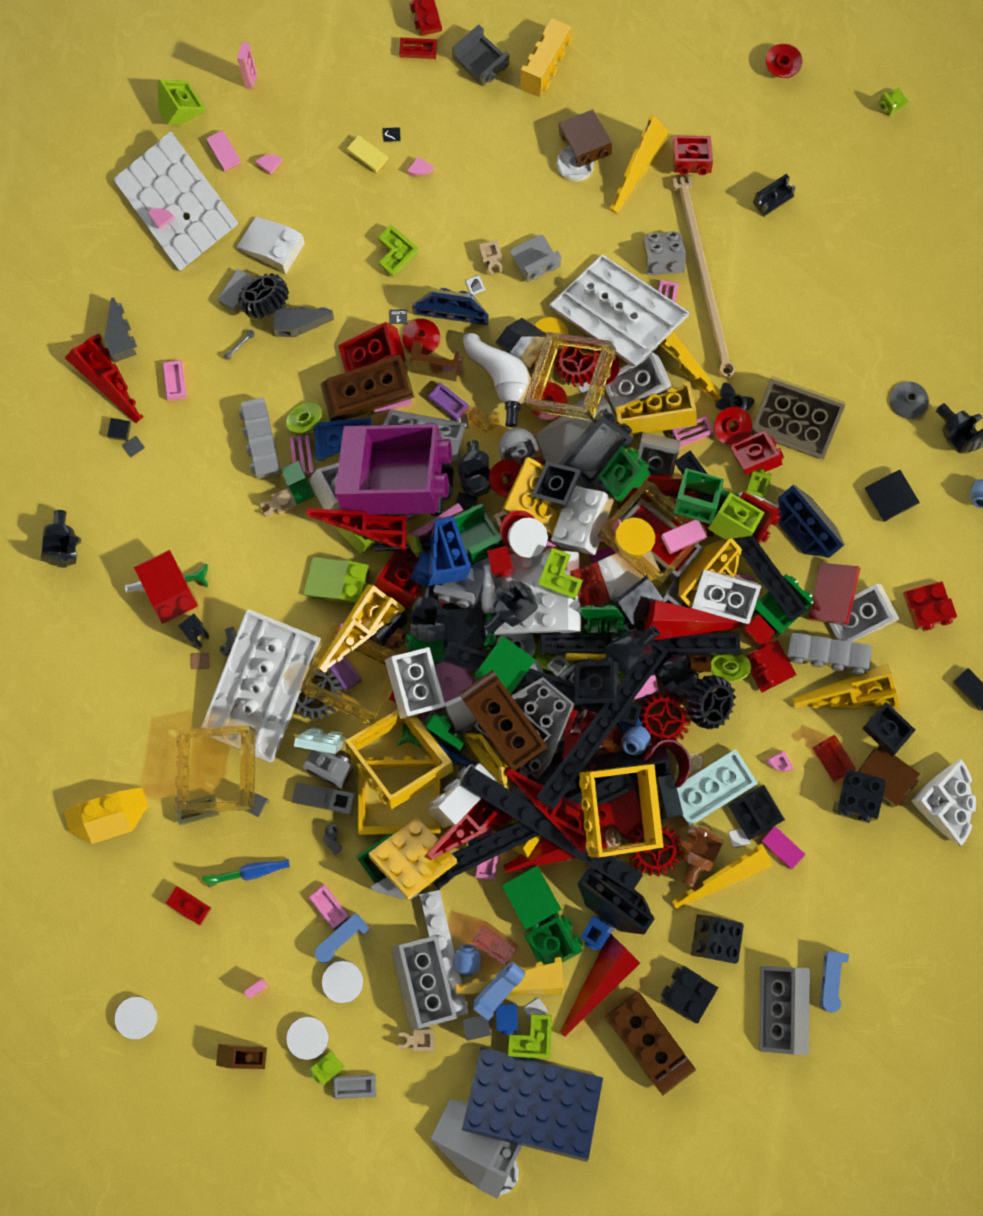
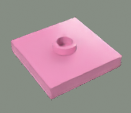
(451, 680)

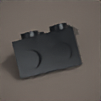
(860, 796)
(717, 939)

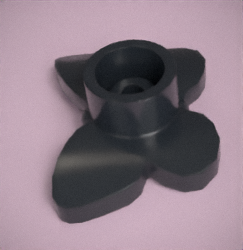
(731, 399)

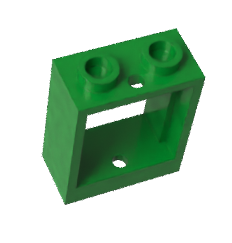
(697, 508)

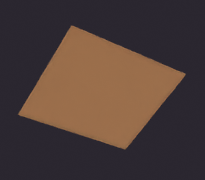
(200, 661)

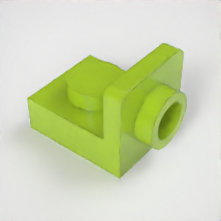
(893, 101)
(759, 483)
(326, 1068)

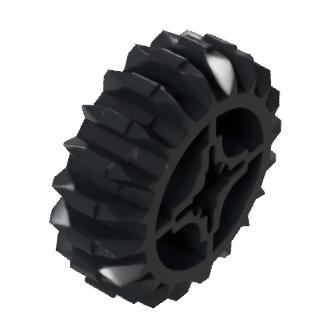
(263, 296)
(704, 701)

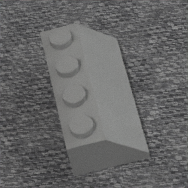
(448, 429)
(423, 983)
(784, 1010)

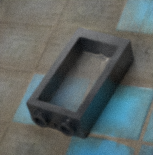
(597, 447)

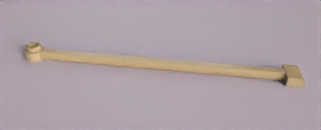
(684, 188)

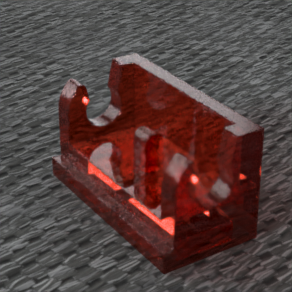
(593, 587)
(613, 739)
(833, 758)
(495, 943)

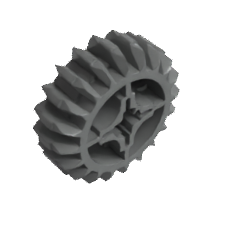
(309, 700)

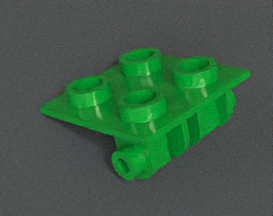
(601, 618)

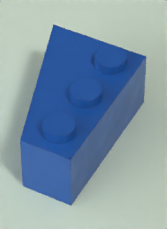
(447, 553)

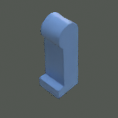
(326, 949)
(831, 980)
(498, 990)

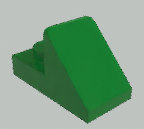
(297, 482)

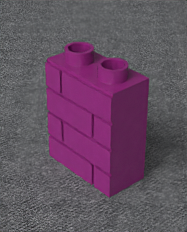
(392, 469)

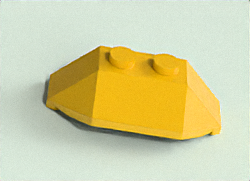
(716, 557)
(487, 754)
(107, 815)

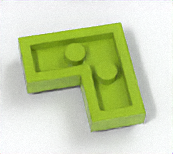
(400, 248)
(555, 579)
(537, 1043)

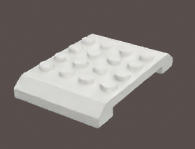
(554, 611)

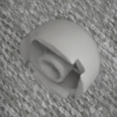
(517, 444)

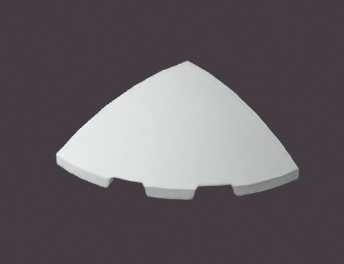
(949, 802)

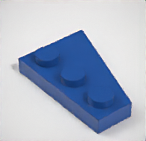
(329, 435)

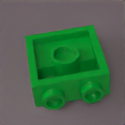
(624, 473)
(441, 729)
(554, 941)

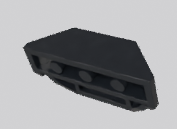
(614, 903)

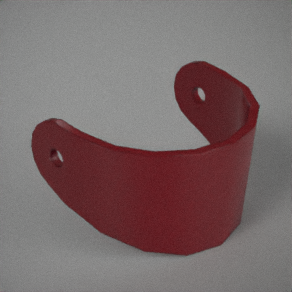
(680, 754)

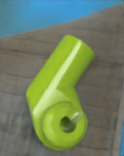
(415, 544)

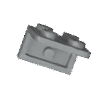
(664, 253)
(535, 258)
(464, 592)

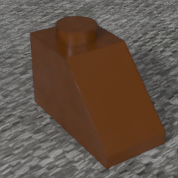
(241, 1056)

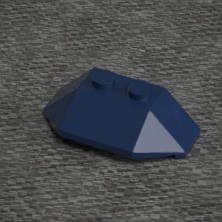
(451, 306)
(808, 524)

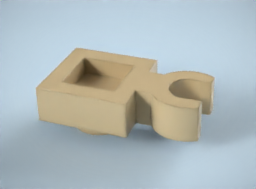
(491, 254)
(282, 501)
(421, 1040)

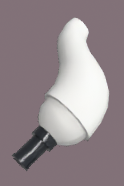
(507, 371)

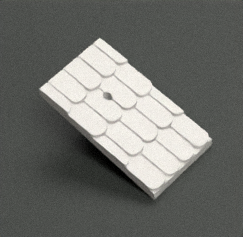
(172, 181)
(630, 315)
(261, 682)

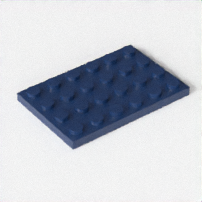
(533, 1104)

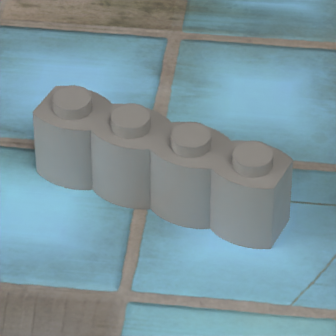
(260, 437)
(829, 652)

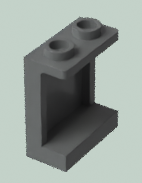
(480, 56)

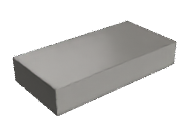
(230, 294)
(354, 1086)

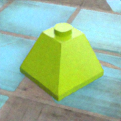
(178, 102)
(736, 518)

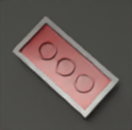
(659, 550)

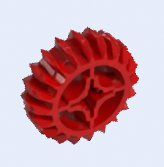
(571, 358)
(671, 719)
(656, 857)

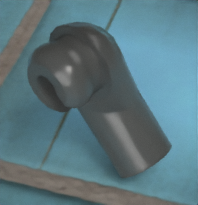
(231, 636)
(330, 837)

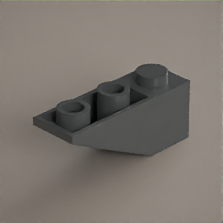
(294, 322)
(117, 335)
(323, 798)

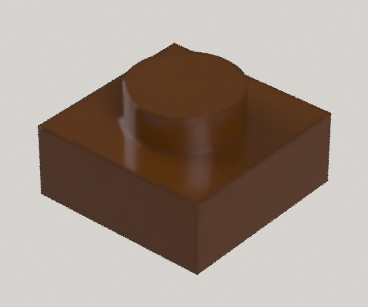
(396, 639)
(700, 663)

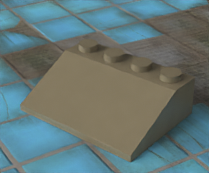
(798, 417)

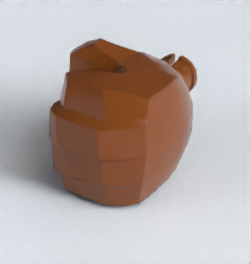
(699, 851)

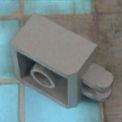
(329, 767)

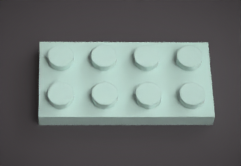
(318, 740)
(714, 787)

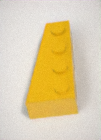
(544, 60)
(660, 412)

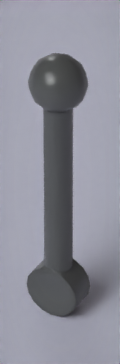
(250, 334)

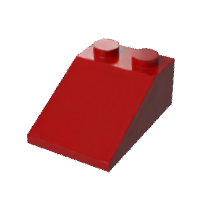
(371, 347)
(395, 578)
(166, 586)

